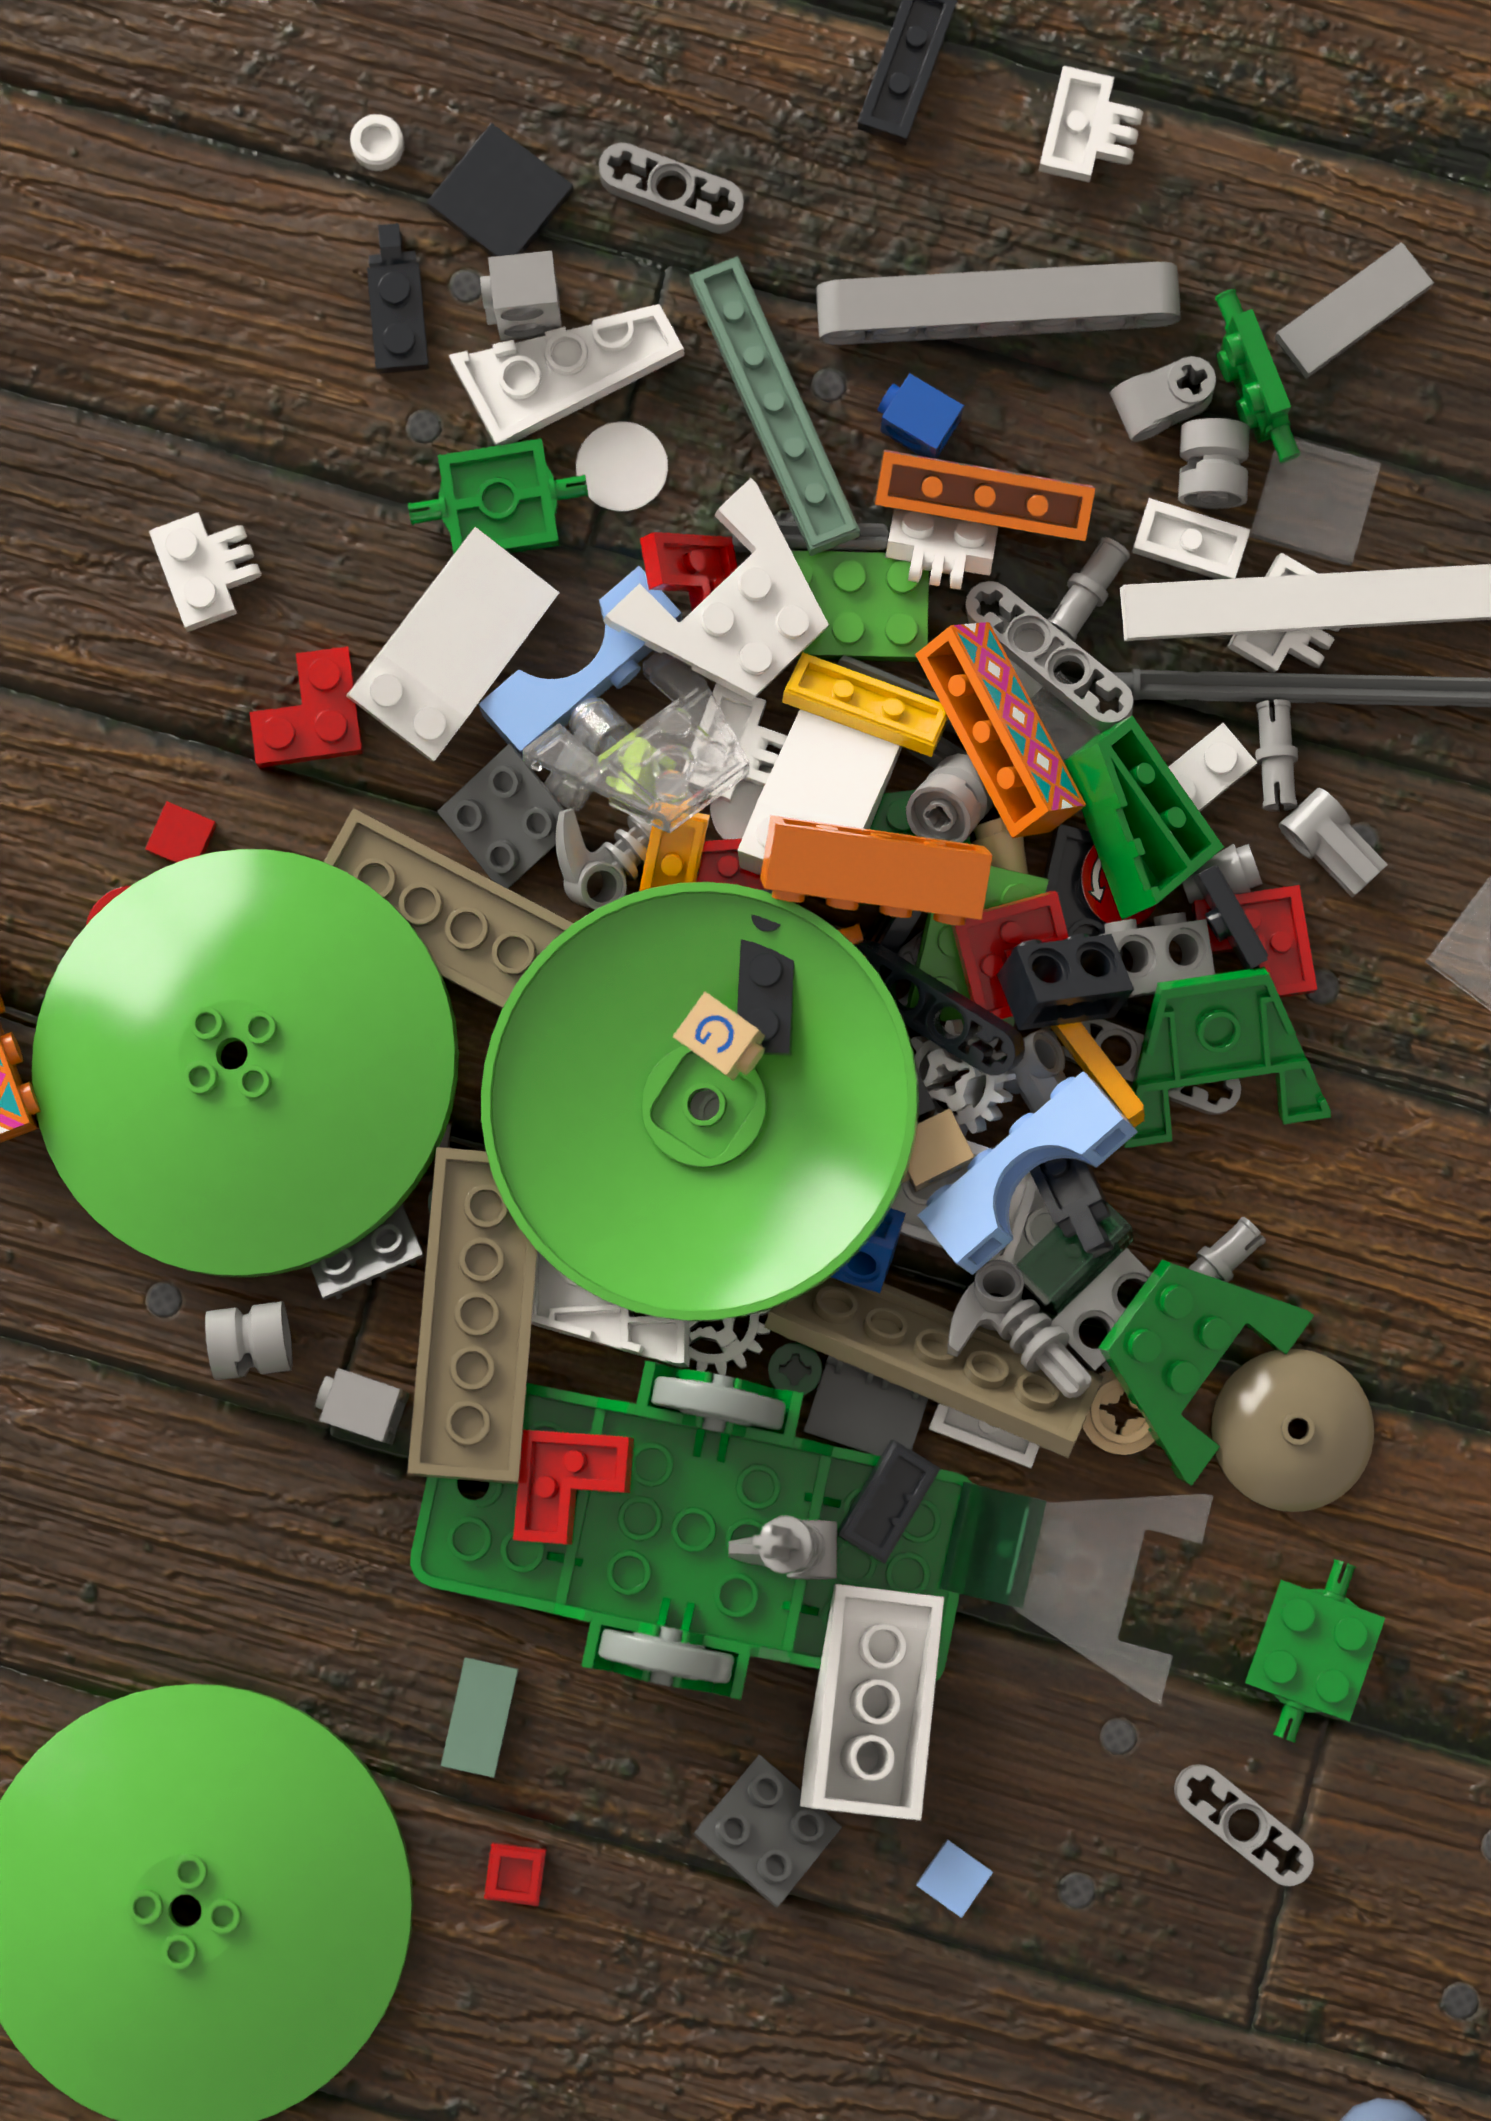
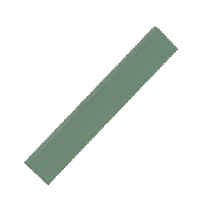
(774, 406)

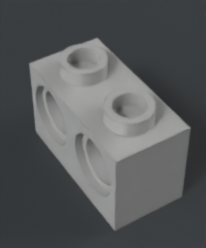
(521, 295)
(1151, 950)
(1101, 1303)
(361, 1405)

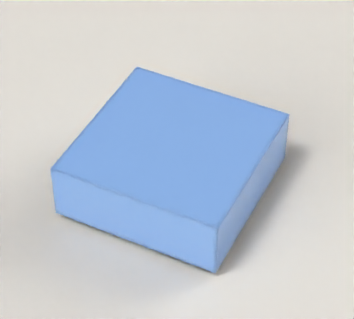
(954, 1878)

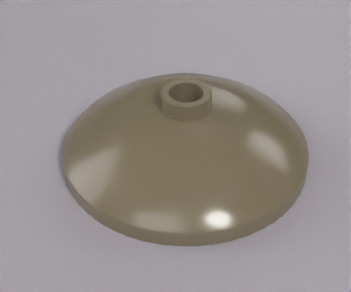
(1254, 1438)

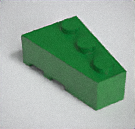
(1138, 817)

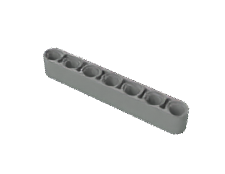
(998, 303)

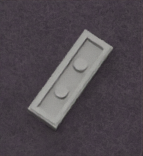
(1354, 310)

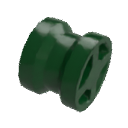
(794, 1375)

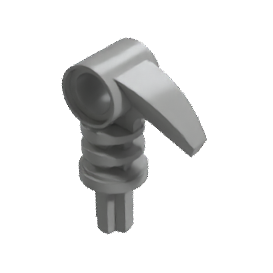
(612, 861)
(1016, 1321)
(792, 1547)

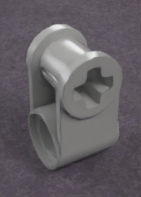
(1156, 401)

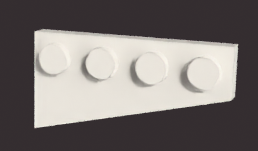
(551, 376)

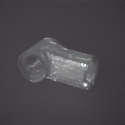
(598, 729)

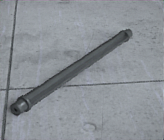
(1308, 688)

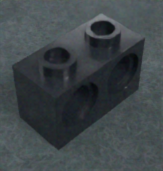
(1065, 981)

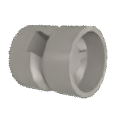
(1213, 463)
(949, 801)
(248, 1340)

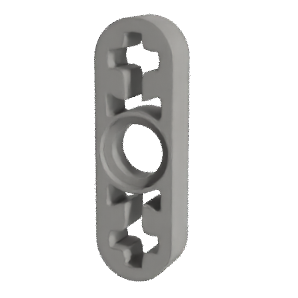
(630, 187)
(1284, 1839)

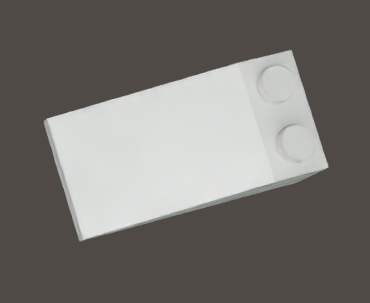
(453, 645)
(822, 777)
(873, 1704)

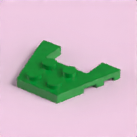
(1220, 1032)
(1173, 1342)

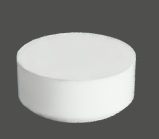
(377, 142)

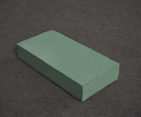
(479, 1717)

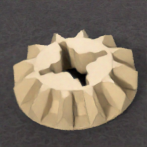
(1101, 1426)

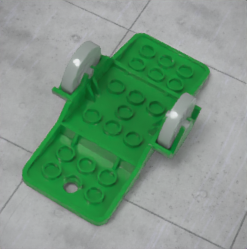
(655, 1563)

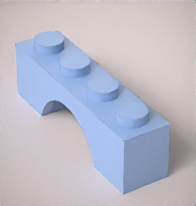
(531, 706)
(974, 1212)

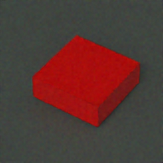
(180, 834)
(515, 1874)

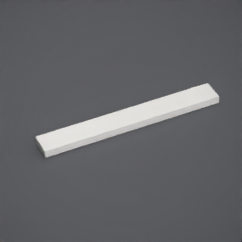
(1306, 602)

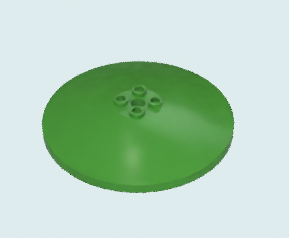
(338, 1082)
(599, 1129)
(294, 1888)

